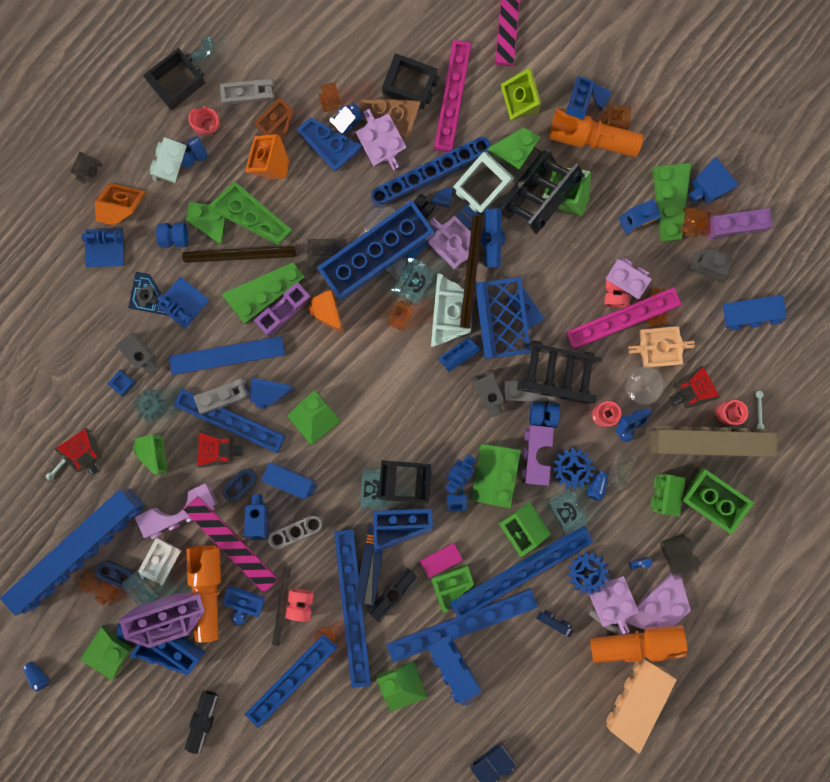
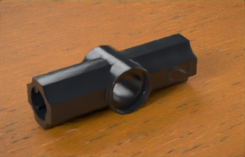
(384, 603)
(201, 722)

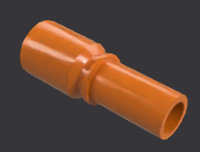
(585, 132)
(203, 578)
(654, 644)

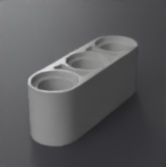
(287, 535)

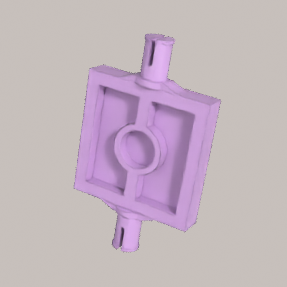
(381, 139)
(451, 241)
(614, 603)

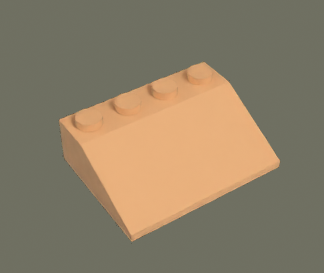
(640, 703)

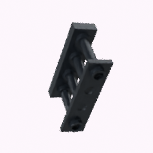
(528, 182)
(547, 388)

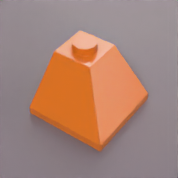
(268, 157)
(117, 203)
(326, 310)

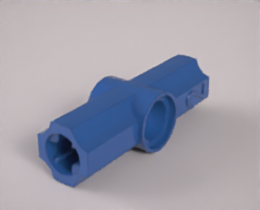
(492, 238)

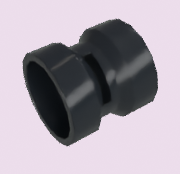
(424, 205)

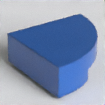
(600, 96)
(443, 197)
(642, 562)

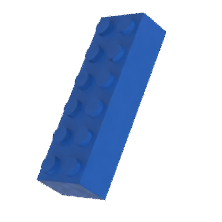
(376, 250)

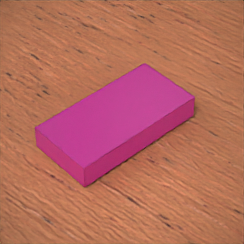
(441, 560)

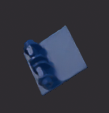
(103, 247)
(182, 302)

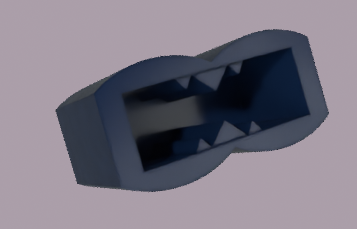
(493, 764)

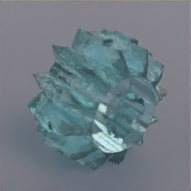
(146, 412)

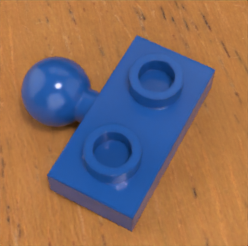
(632, 422)
(243, 603)

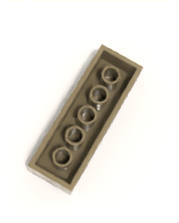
(716, 442)

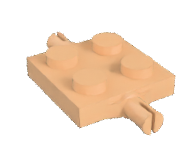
(661, 347)

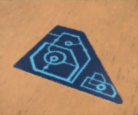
(142, 280)

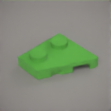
(515, 148)
(206, 221)
(451, 585)

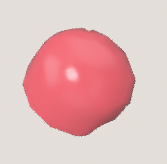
(204, 121)

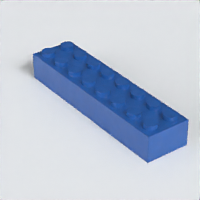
(72, 552)

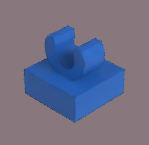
(457, 502)

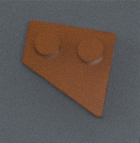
(275, 119)

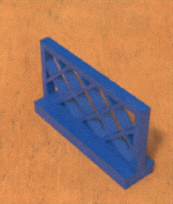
(486, 320)

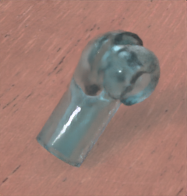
(205, 51)

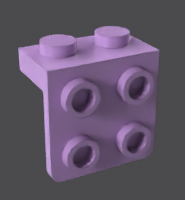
(628, 278)

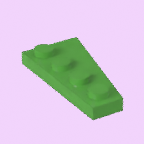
(671, 196)
(249, 213)
(257, 295)

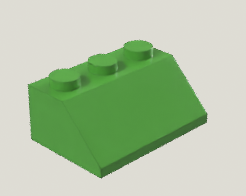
(495, 475)
(716, 500)

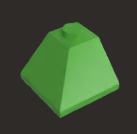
(578, 198)
(313, 417)
(151, 453)
(107, 653)
(401, 686)

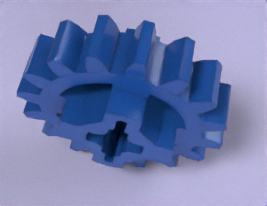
(573, 460)
(460, 473)
(589, 581)

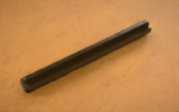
(239, 254)
(471, 272)

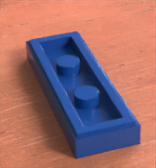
(580, 97)

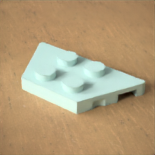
(447, 312)

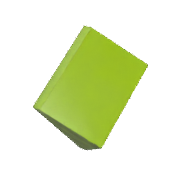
(521, 95)

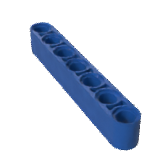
(420, 172)

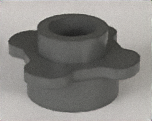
(140, 293)

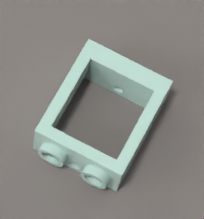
(497, 168)

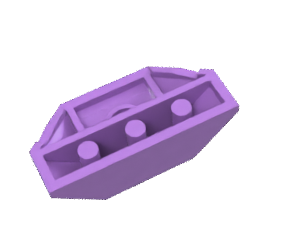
(162, 619)

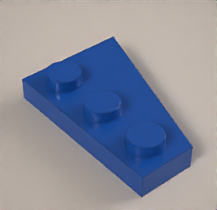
(328, 144)

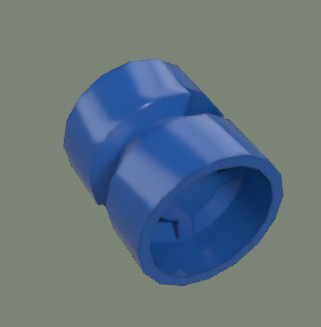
(194, 152)
(172, 235)
(537, 413)

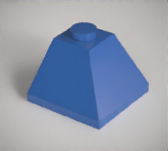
(268, 393)

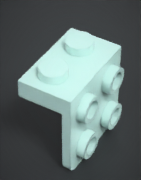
(169, 159)

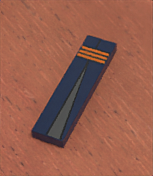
(369, 572)

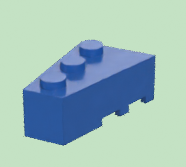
(755, 312)
(399, 526)
(176, 655)
(455, 671)

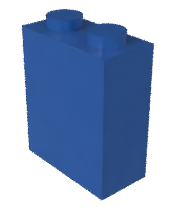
(289, 480)

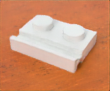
(159, 561)

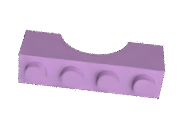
(155, 521)

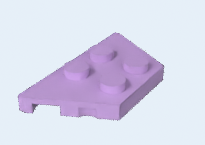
(662, 606)

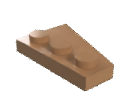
(401, 111)

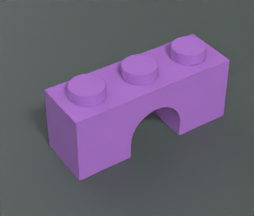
(749, 222)
(291, 303)
(536, 438)

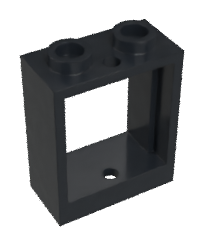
(164, 67)
(390, 91)
(388, 481)

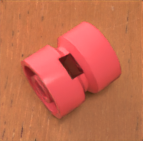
(616, 300)
(731, 413)
(606, 414)
(299, 612)

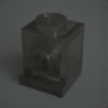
(85, 168)

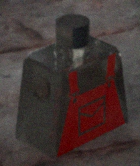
(694, 389)
(216, 449)
(81, 452)

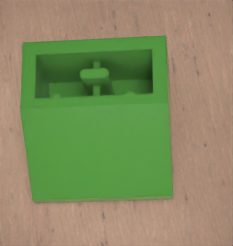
(668, 494)
(524, 529)

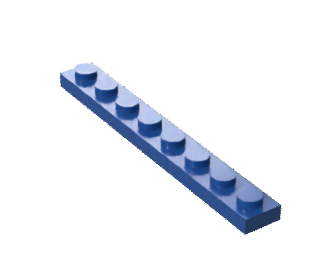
(521, 572)
(352, 611)
(455, 628)

